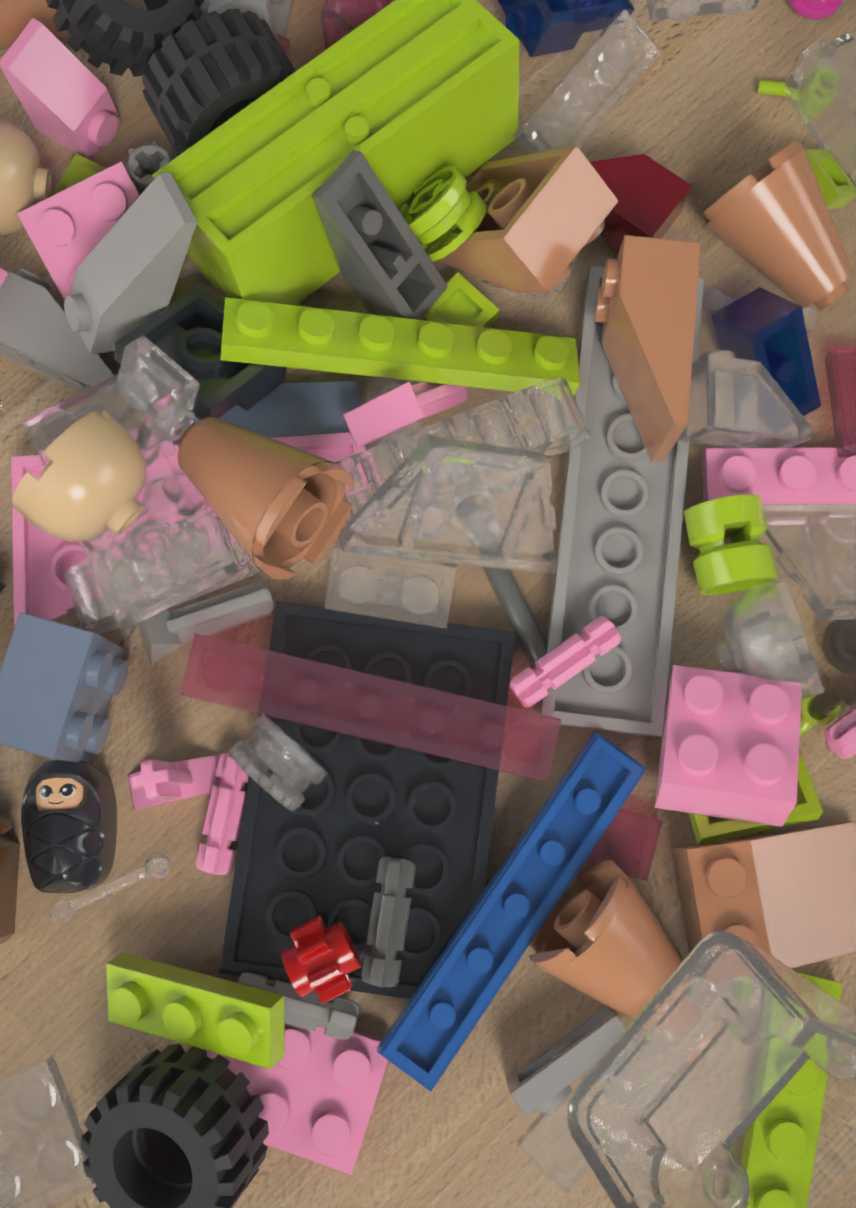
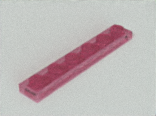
(371, 707)

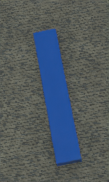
(510, 911)

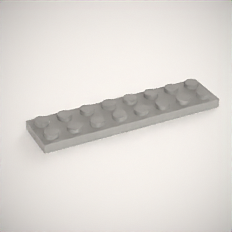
(616, 551)

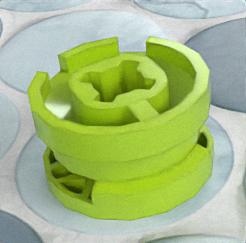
(443, 212)

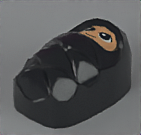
(69, 826)

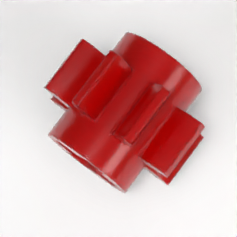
(321, 959)

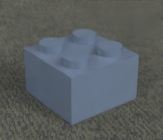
(58, 689)

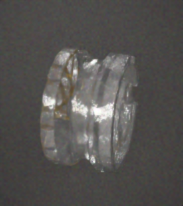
(275, 750)

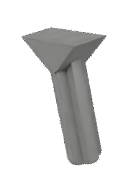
(174, 628)

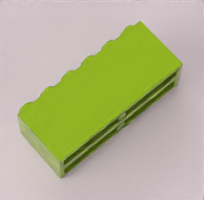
(405, 88)

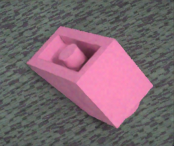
(60, 92)

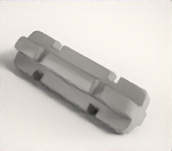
(308, 1012)

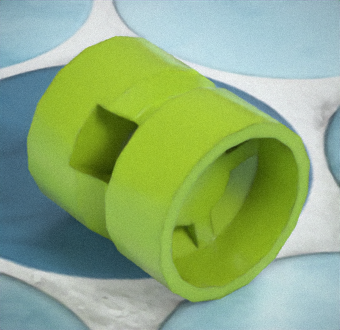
(736, 565)

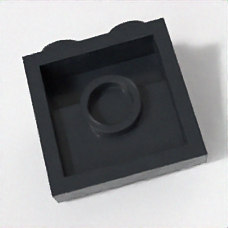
(192, 337)

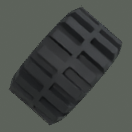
(120, 33)
(212, 74)
(175, 1134)

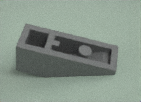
(375, 243)

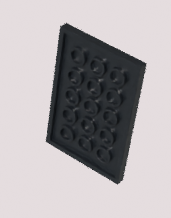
(369, 804)

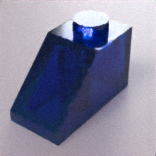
(774, 333)

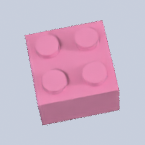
(729, 746)

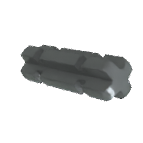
(388, 922)

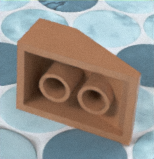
(535, 219)
(649, 333)
(775, 889)

